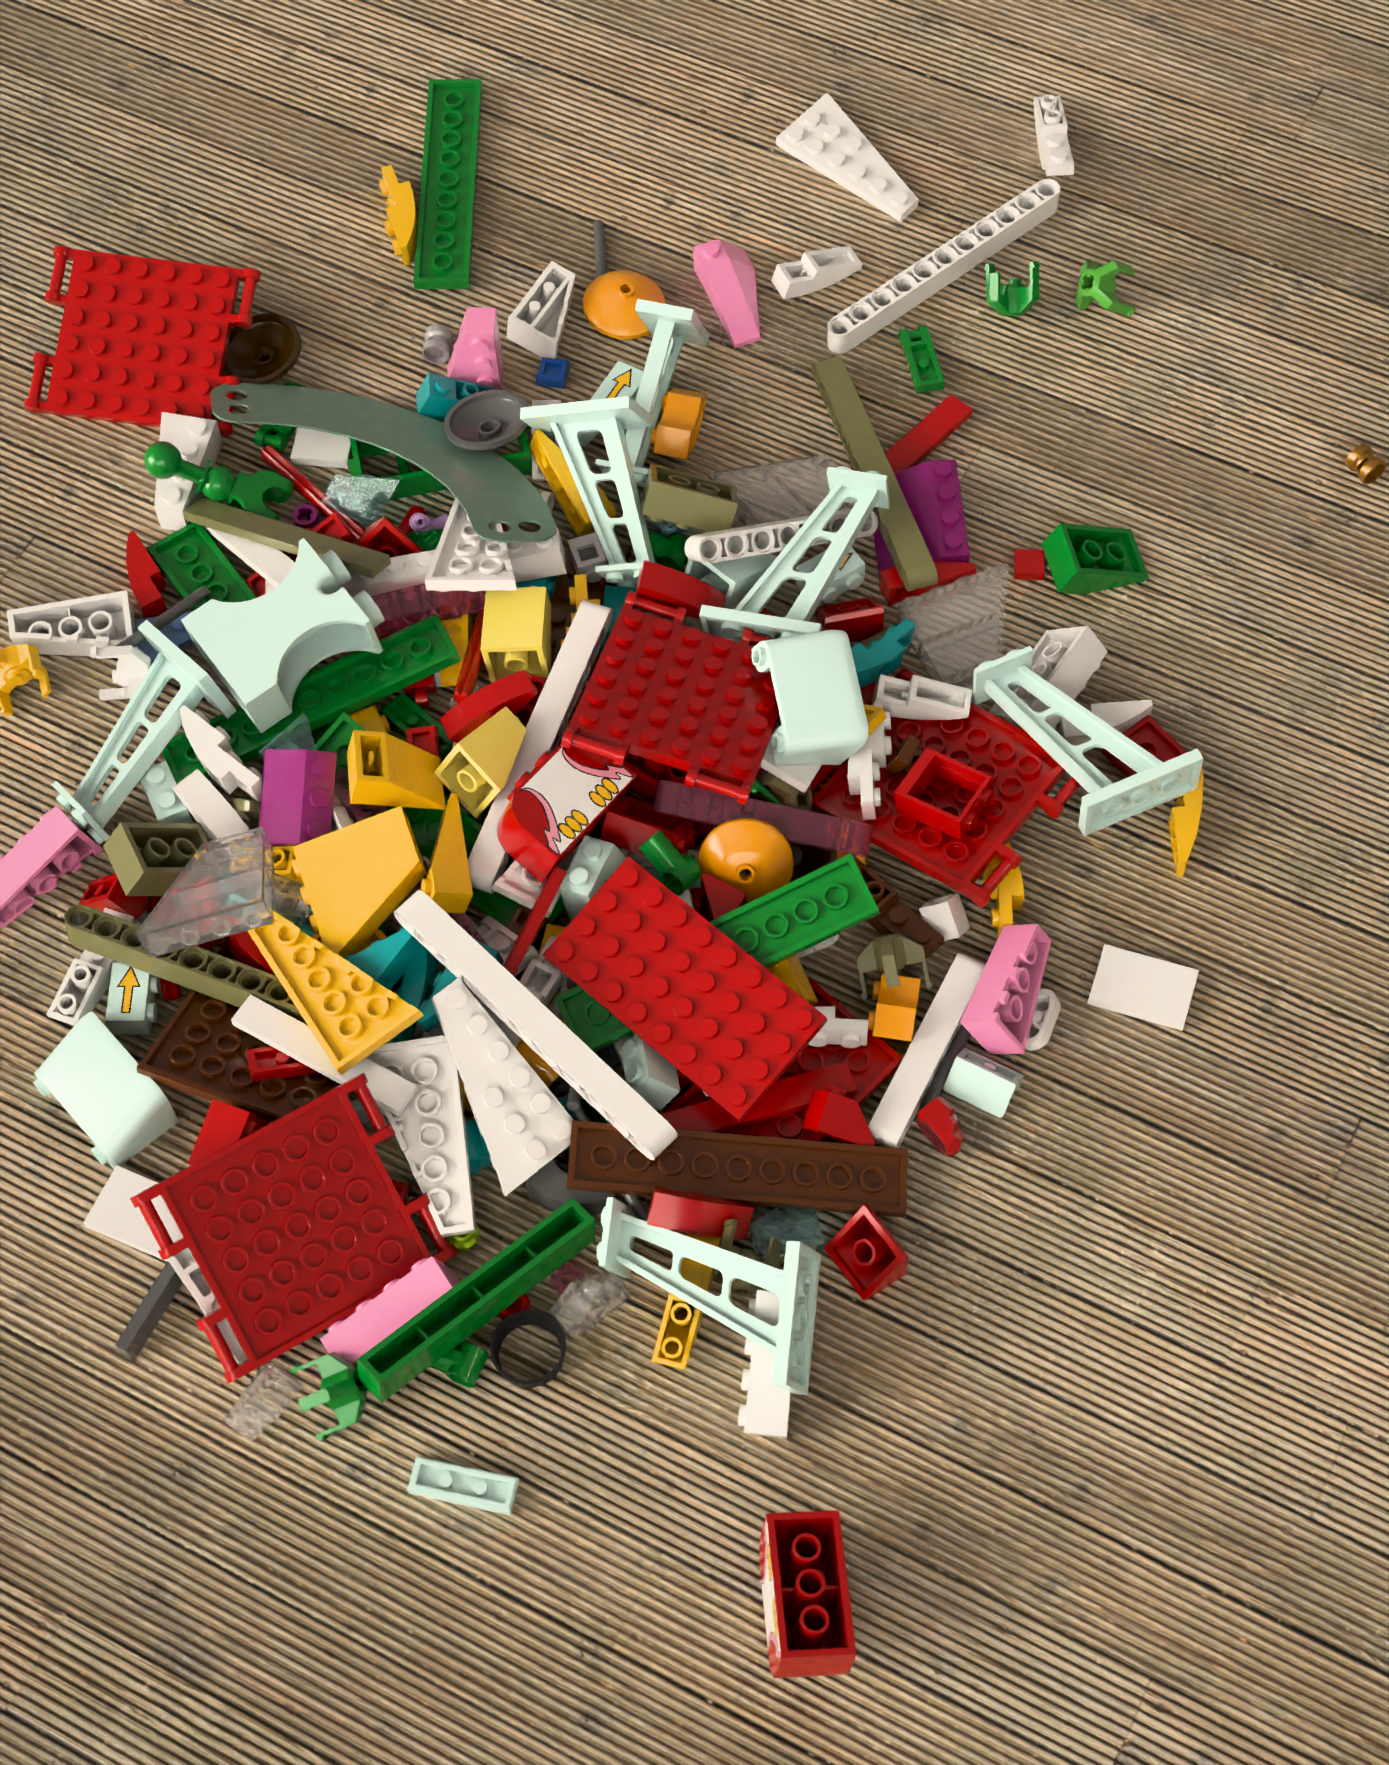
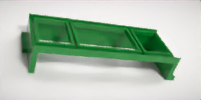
(421, 481)

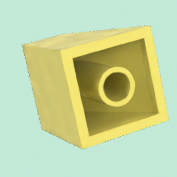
(517, 632)
(483, 761)

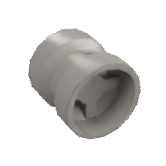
(437, 343)

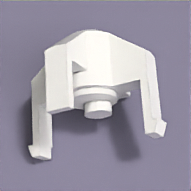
(130, 670)

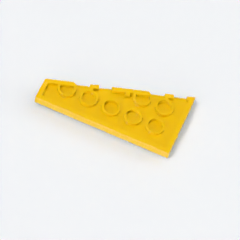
(336, 999)

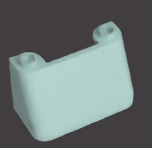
(815, 697)
(104, 1092)

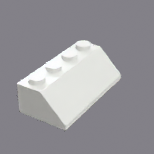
(1064, 660)

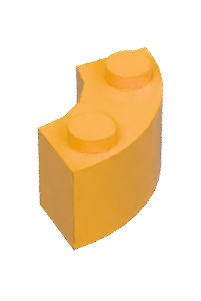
(679, 424)
(895, 1008)

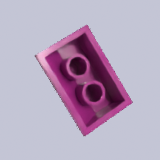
(297, 795)

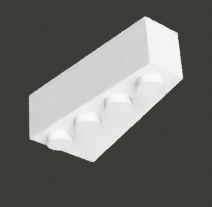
(197, 442)
(74, 624)
(767, 1404)

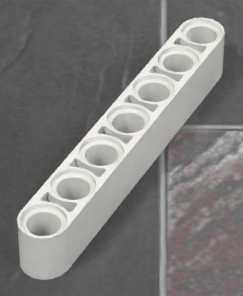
(768, 538)
(925, 1053)

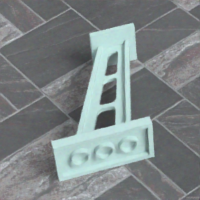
(670, 328)
(610, 418)
(845, 485)
(195, 685)
(1107, 801)
(795, 1286)

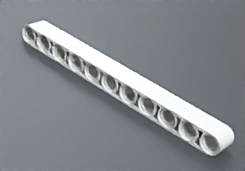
(942, 266)
(543, 731)
(536, 1025)

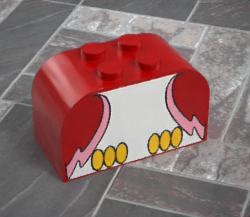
(559, 806)
(806, 1595)

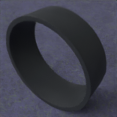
(519, 1319)

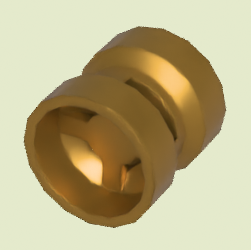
(1365, 463)

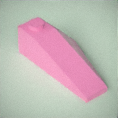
(731, 288)

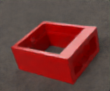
(919, 777)
(634, 822)

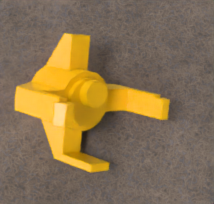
(17, 668)

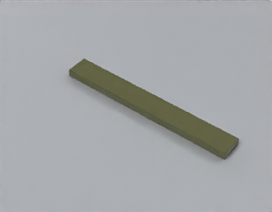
(283, 535)

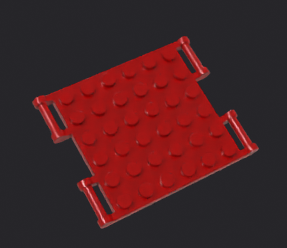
(140, 337)
(678, 700)
(1021, 782)
(293, 1226)

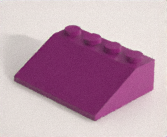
(937, 507)

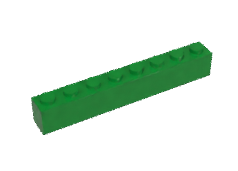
(476, 1300)

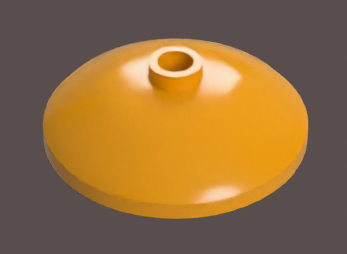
(612, 300)
(750, 846)

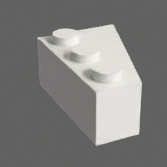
(543, 311)

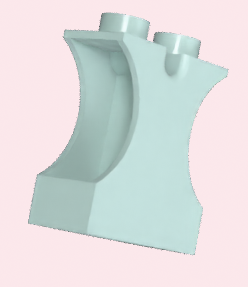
(274, 640)

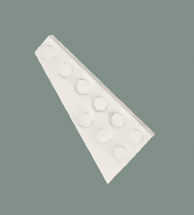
(839, 150)
(468, 560)
(510, 1102)
(433, 1129)

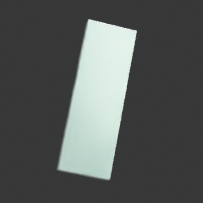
(463, 1485)

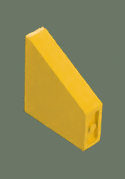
(358, 877)

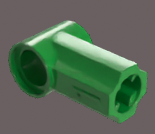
(668, 550)
(676, 870)
(463, 1364)

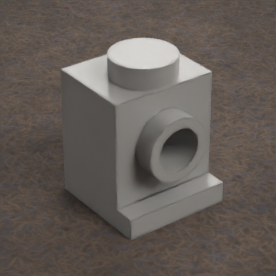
(586, 560)

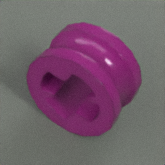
(302, 511)

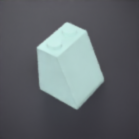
(732, 576)
(587, 872)

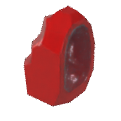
(941, 1126)

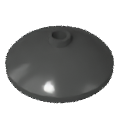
(485, 420)

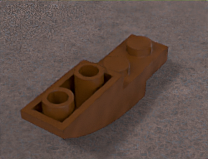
(896, 915)

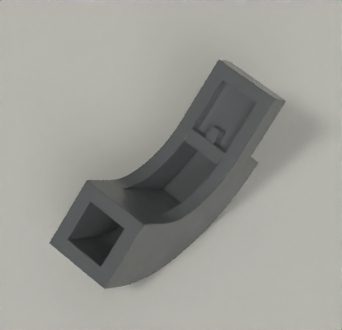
(550, 1190)

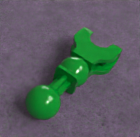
(219, 482)

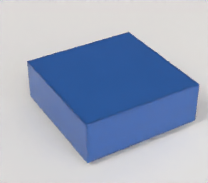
(553, 373)

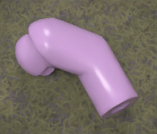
(421, 522)

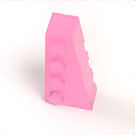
(39, 860)
(1008, 990)
(389, 1310)

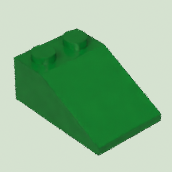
(1093, 558)

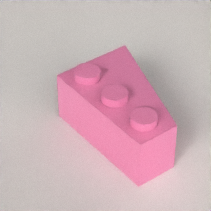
(478, 349)

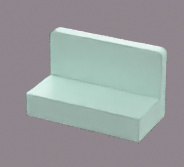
(982, 1082)

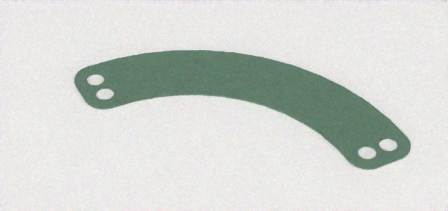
(480, 480)

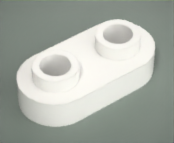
(1043, 1021)

